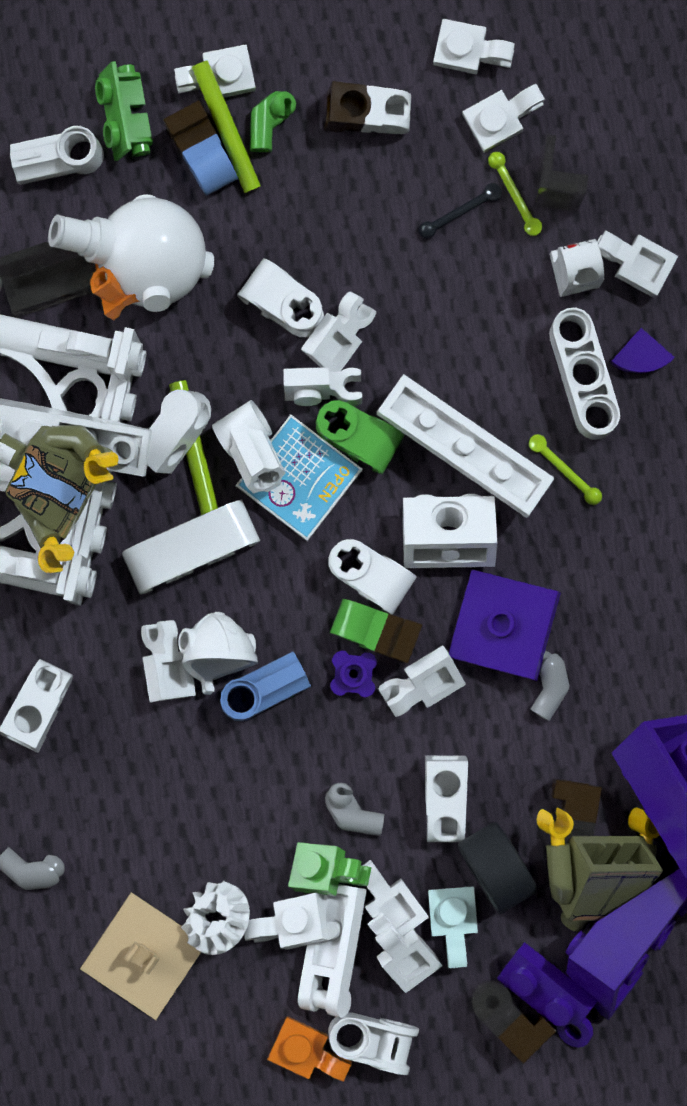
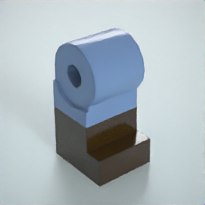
(200, 147)

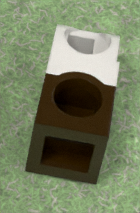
(367, 109)

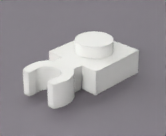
(335, 337)

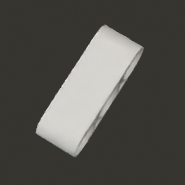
(586, 352)
(190, 546)

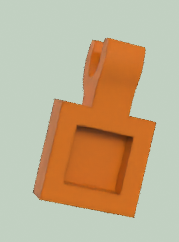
(302, 1049)

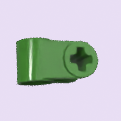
(366, 438)

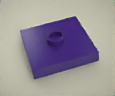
(504, 625)

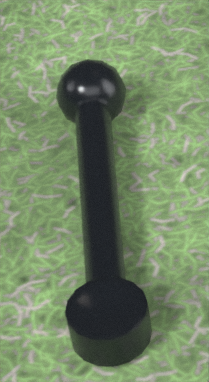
(491, 193)

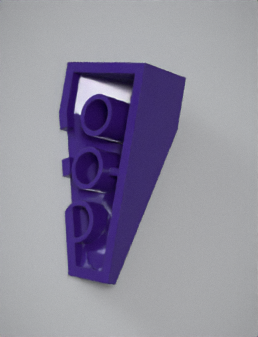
(614, 951)

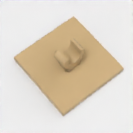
(142, 956)

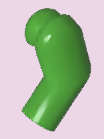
(267, 116)

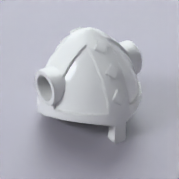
(216, 649)

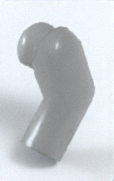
(554, 683)
(348, 813)
(34, 874)

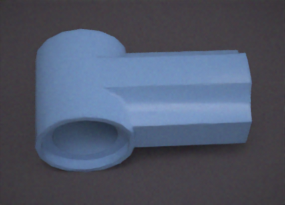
(268, 685)

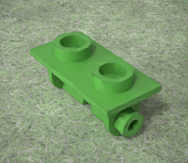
(118, 92)

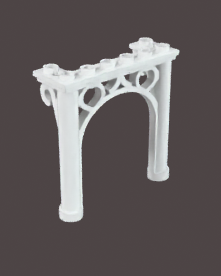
(92, 355)

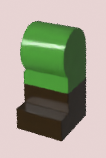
(376, 630)

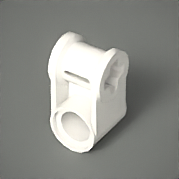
(277, 297)
(378, 577)
(376, 1042)

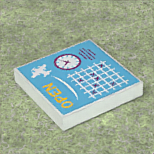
(313, 479)

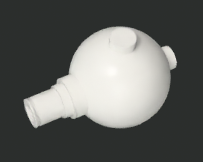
(145, 244)

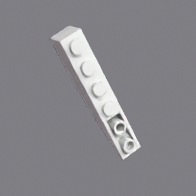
(127, 441)

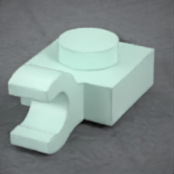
(453, 915)

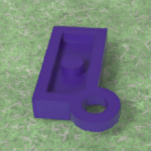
(550, 994)

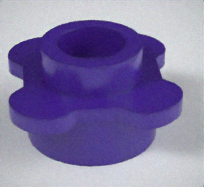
(344, 683)

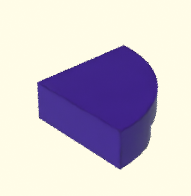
(642, 355)

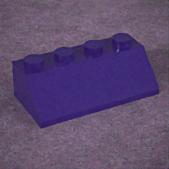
(656, 768)

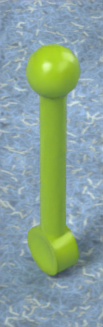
(532, 225)
(538, 445)

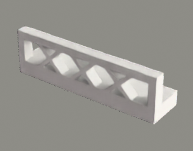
(465, 446)

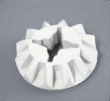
(217, 936)

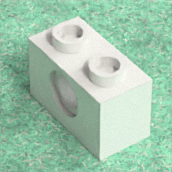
(468, 545)

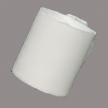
(51, 156)
(247, 441)

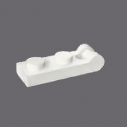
(335, 956)

